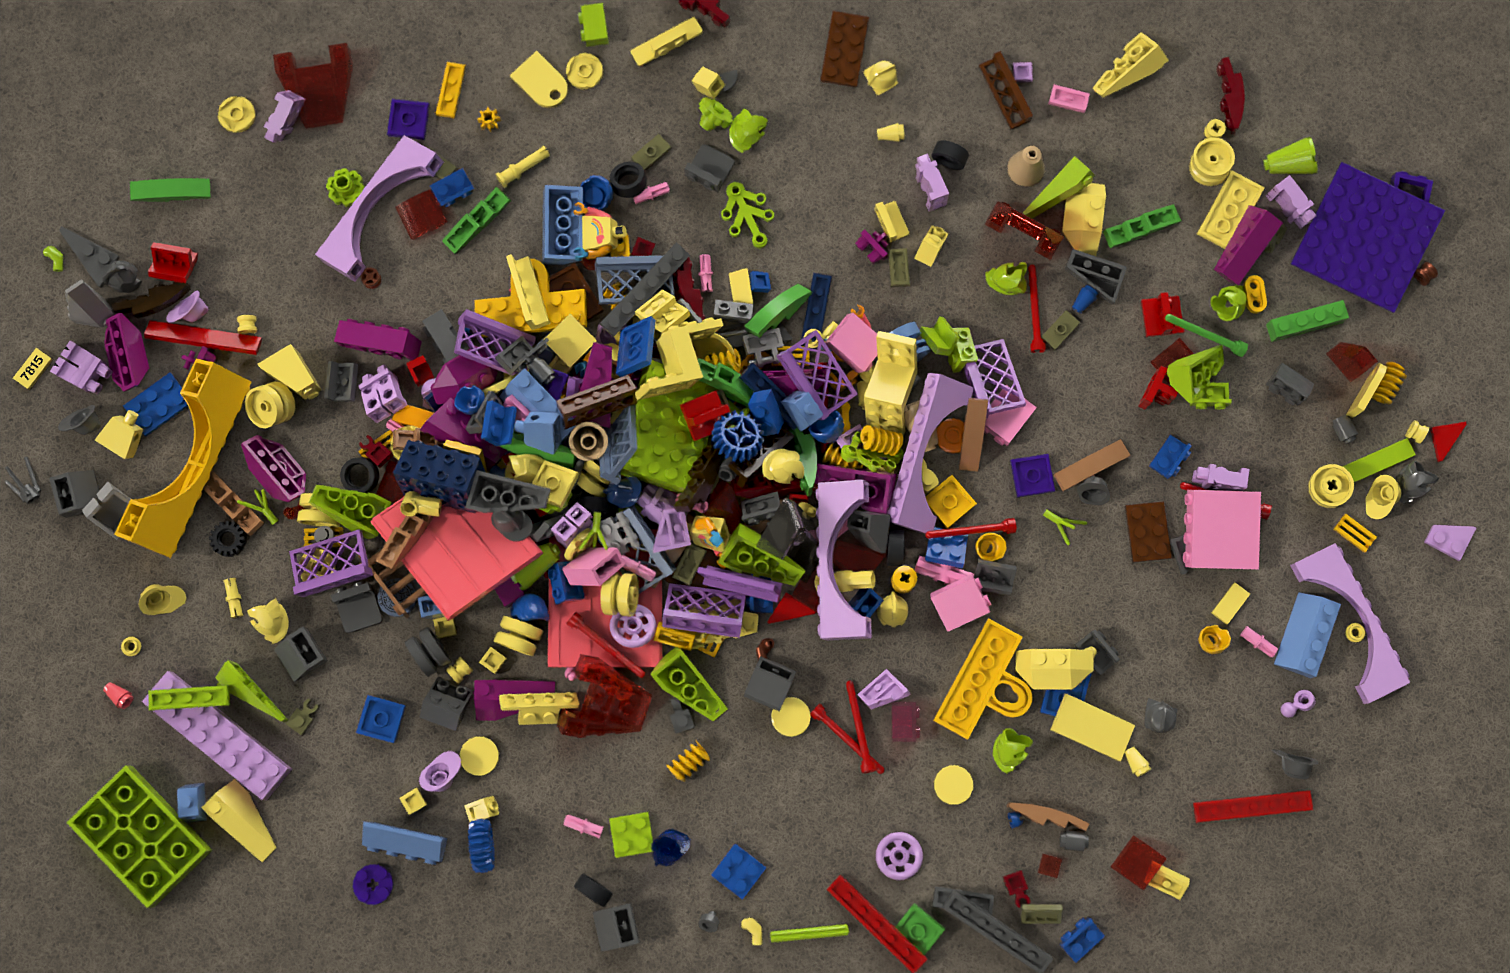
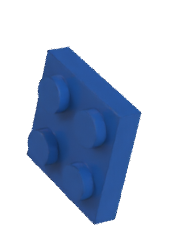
(947, 550)
(381, 719)
(738, 871)

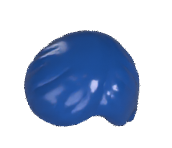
(597, 192)
(828, 429)
(529, 608)

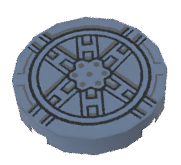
(387, 604)

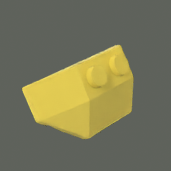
(1085, 218)
(1054, 667)

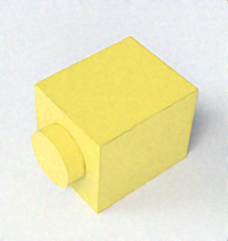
(708, 82)

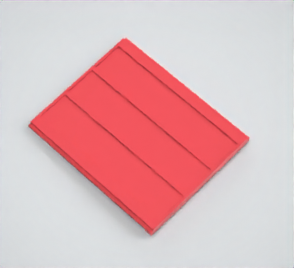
(459, 556)
(568, 643)

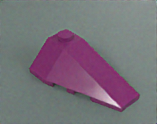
(880, 484)
(488, 691)

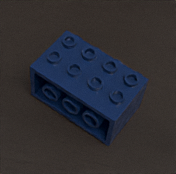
(437, 473)

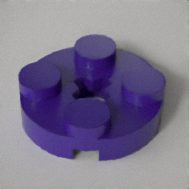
(381, 892)

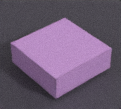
(1022, 72)

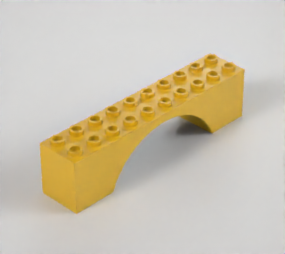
(214, 401)

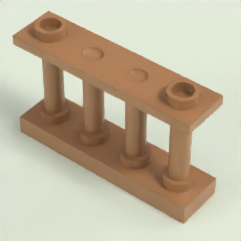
(398, 607)

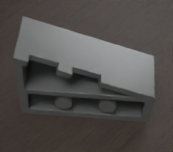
(1097, 273)
(443, 334)

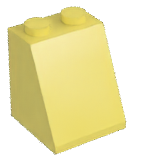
(291, 370)

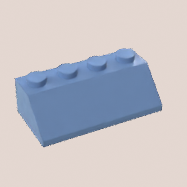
(560, 225)
(534, 398)
(1307, 634)
(403, 841)

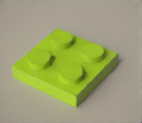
(631, 834)

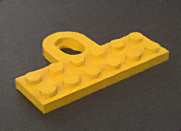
(557, 305)
(977, 681)

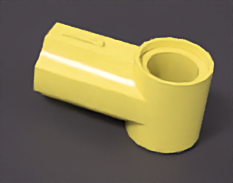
(420, 505)

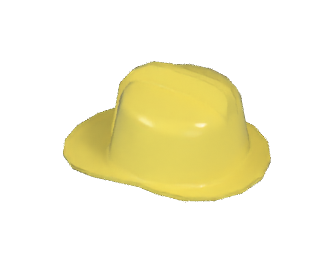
(881, 76)
(1382, 496)
(161, 599)

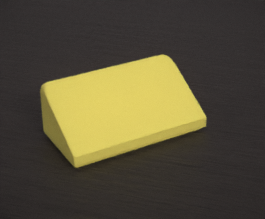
(741, 286)
(1170, 882)

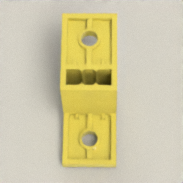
(679, 358)
(891, 382)

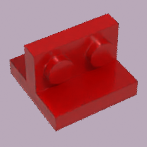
(172, 262)
(1154, 315)
(1156, 389)
(703, 413)

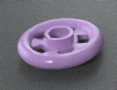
(636, 641)
(890, 870)

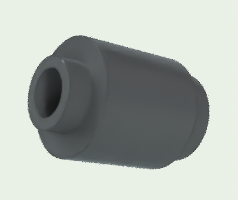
(541, 371)
(1344, 429)
(725, 472)
(1073, 840)

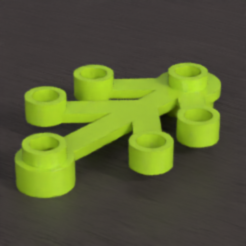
(745, 212)
(851, 453)

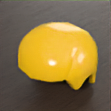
(998, 547)
(1220, 636)

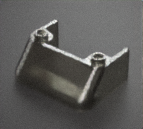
(789, 527)

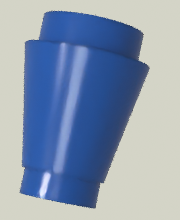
(1085, 297)

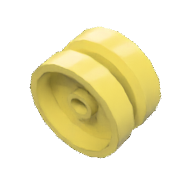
(1212, 161)
(269, 404)
(591, 480)
(1342, 483)
(312, 515)
(620, 594)
(518, 635)

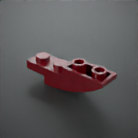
(708, 7)
(1233, 101)
(684, 289)
(762, 486)

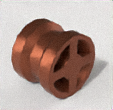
(1425, 273)
(368, 275)

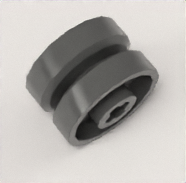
(425, 653)

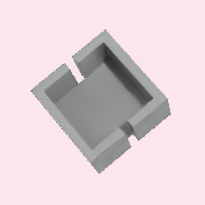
(107, 509)

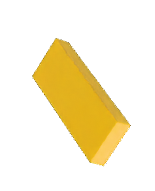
(450, 90)

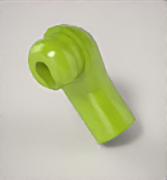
(56, 256)

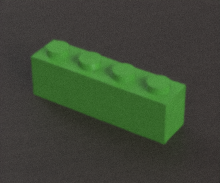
(1307, 321)

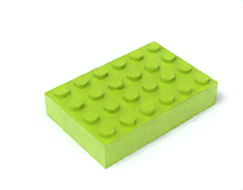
(663, 437)
(139, 836)

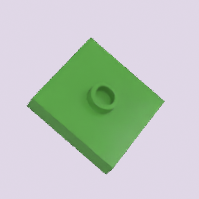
(920, 928)

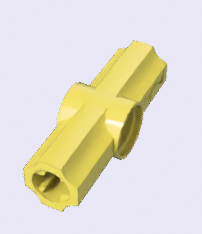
(849, 580)

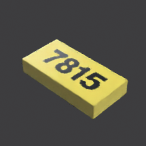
(32, 368)

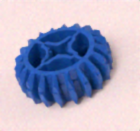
(746, 431)
(481, 845)

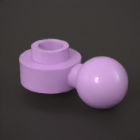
(1289, 709)

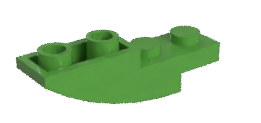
(725, 379)
(808, 457)

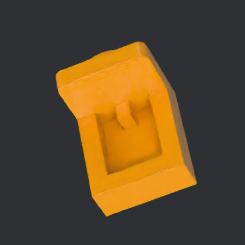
(852, 376)

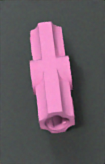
(940, 572)

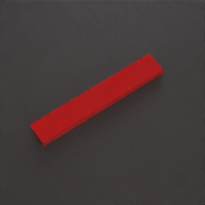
(203, 337)
(1253, 806)
(877, 924)

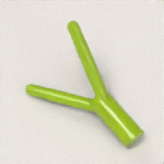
(265, 509)
(1066, 522)
(595, 531)

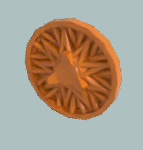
(950, 435)

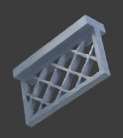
(625, 264)
(621, 445)
(647, 538)

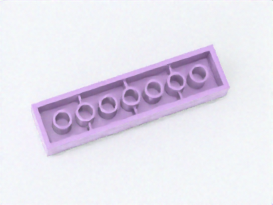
(225, 742)

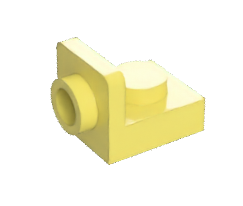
(482, 809)

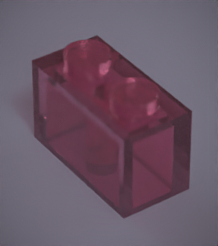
(904, 722)

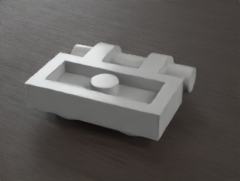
(770, 340)
(613, 536)

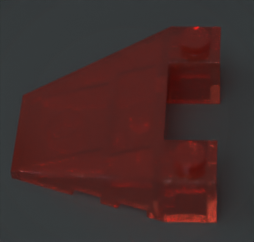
(321, 86)
(1048, 238)
(610, 704)

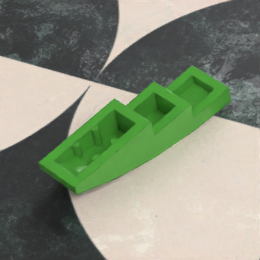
(169, 189)
(476, 220)
(1141, 226)
(777, 309)
(562, 457)

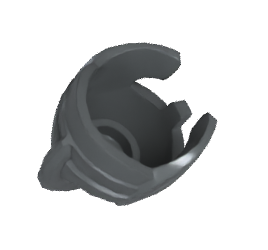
(122, 277)
(1413, 481)

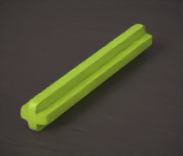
(809, 933)

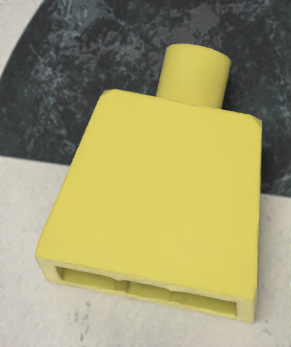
(121, 435)

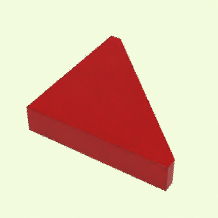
(1445, 437)
(789, 609)

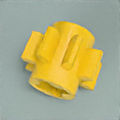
(489, 124)

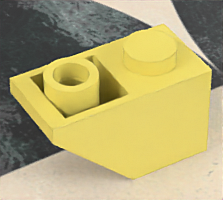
(931, 245)

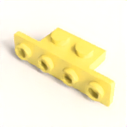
(666, 41)
(540, 707)

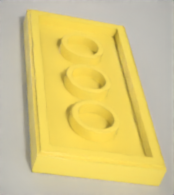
(1229, 208)
(1092, 727)

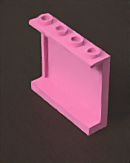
(1222, 529)

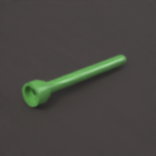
(1237, 347)

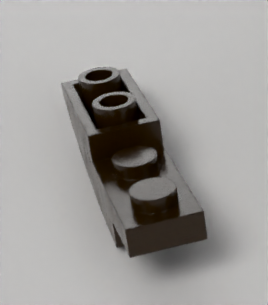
(159, 298)
(703, 476)

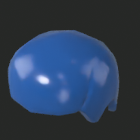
(469, 399)

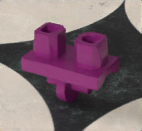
(867, 240)
(203, 355)

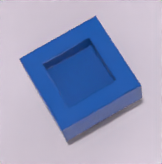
(759, 281)

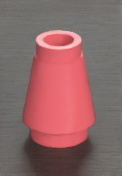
(118, 695)

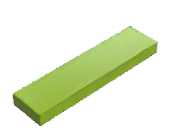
(1380, 460)
(188, 698)

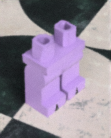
(284, 115)
(931, 182)
(1293, 202)
(88, 369)
(381, 394)
(1221, 478)
(654, 501)
(576, 521)

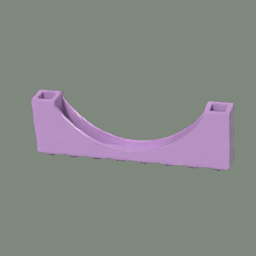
(404, 163)
(908, 504)
(835, 505)
(1383, 669)

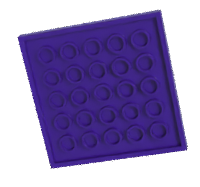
(1367, 237)

